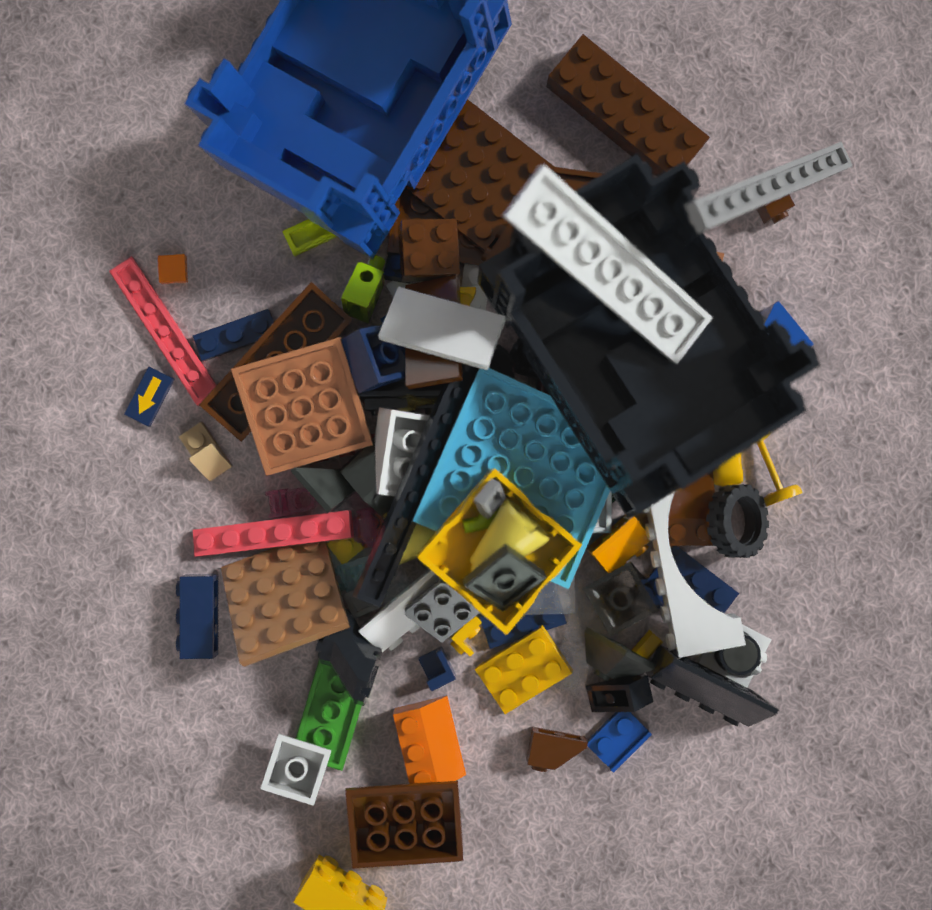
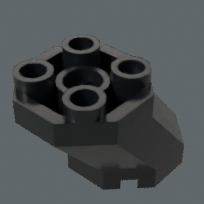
(351, 660)

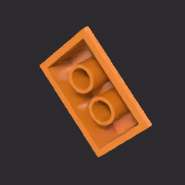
(429, 741)

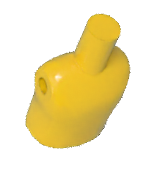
(729, 472)

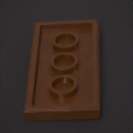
(425, 368)

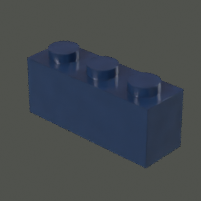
(198, 616)

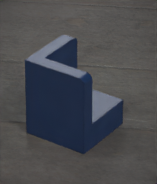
(437, 668)

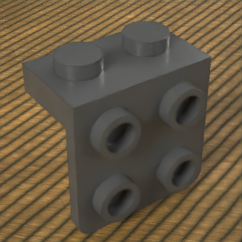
(441, 611)

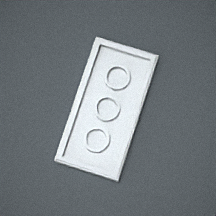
(442, 328)

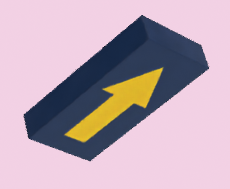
(149, 396)

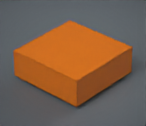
(172, 268)

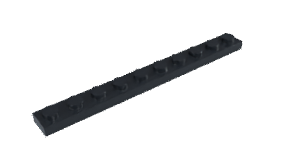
(398, 523)

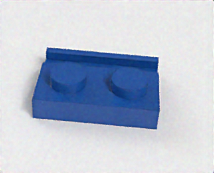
(618, 739)

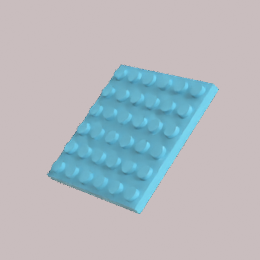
(532, 446)

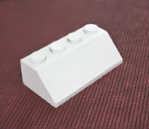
(390, 622)

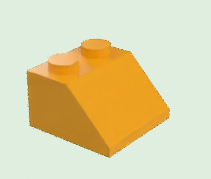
(617, 547)

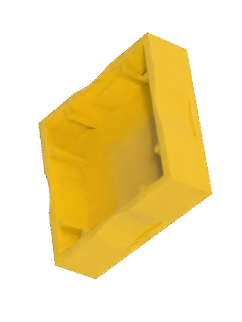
(450, 551)

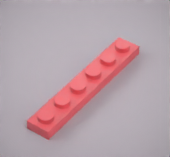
(273, 533)

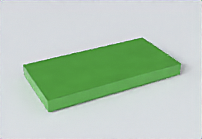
(329, 716)

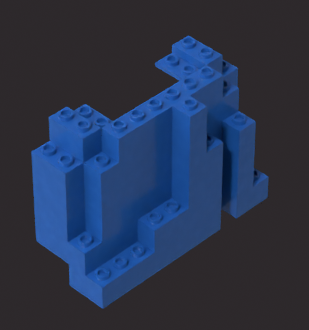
(347, 103)

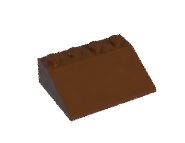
(404, 824)

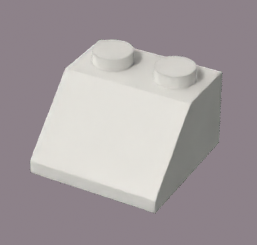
(296, 769)

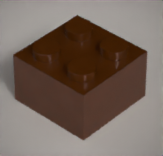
(428, 249)

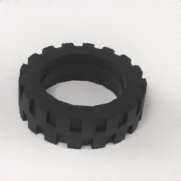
(720, 521)

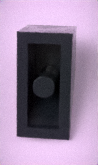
(620, 696)

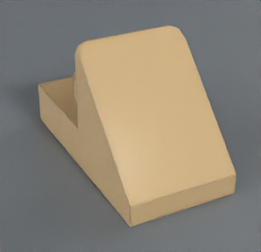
(205, 451)

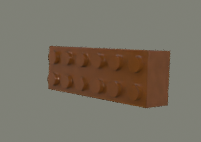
(624, 108)
(305, 322)

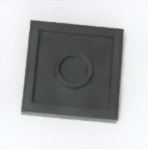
(504, 578)

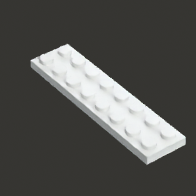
(606, 264)

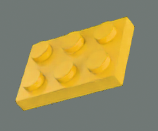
(524, 669)

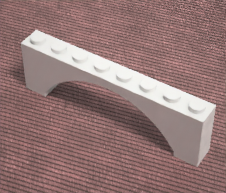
(691, 621)

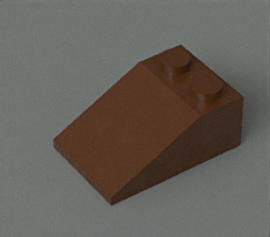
(688, 514)

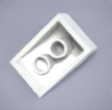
(395, 444)

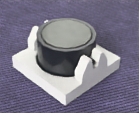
(739, 662)

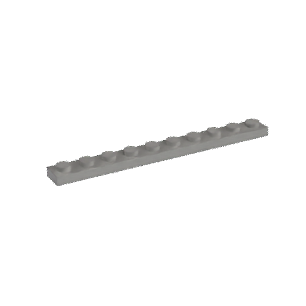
(766, 187)

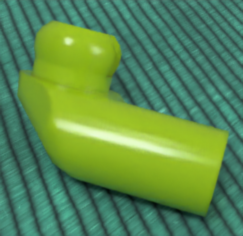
(477, 523)

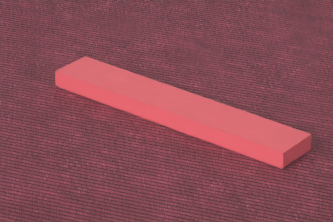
(163, 329)

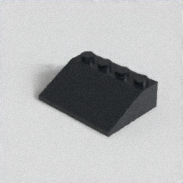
(709, 689)

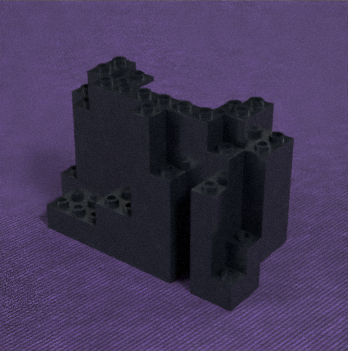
(632, 409)

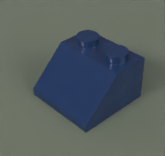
(373, 361)

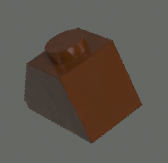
(552, 748)

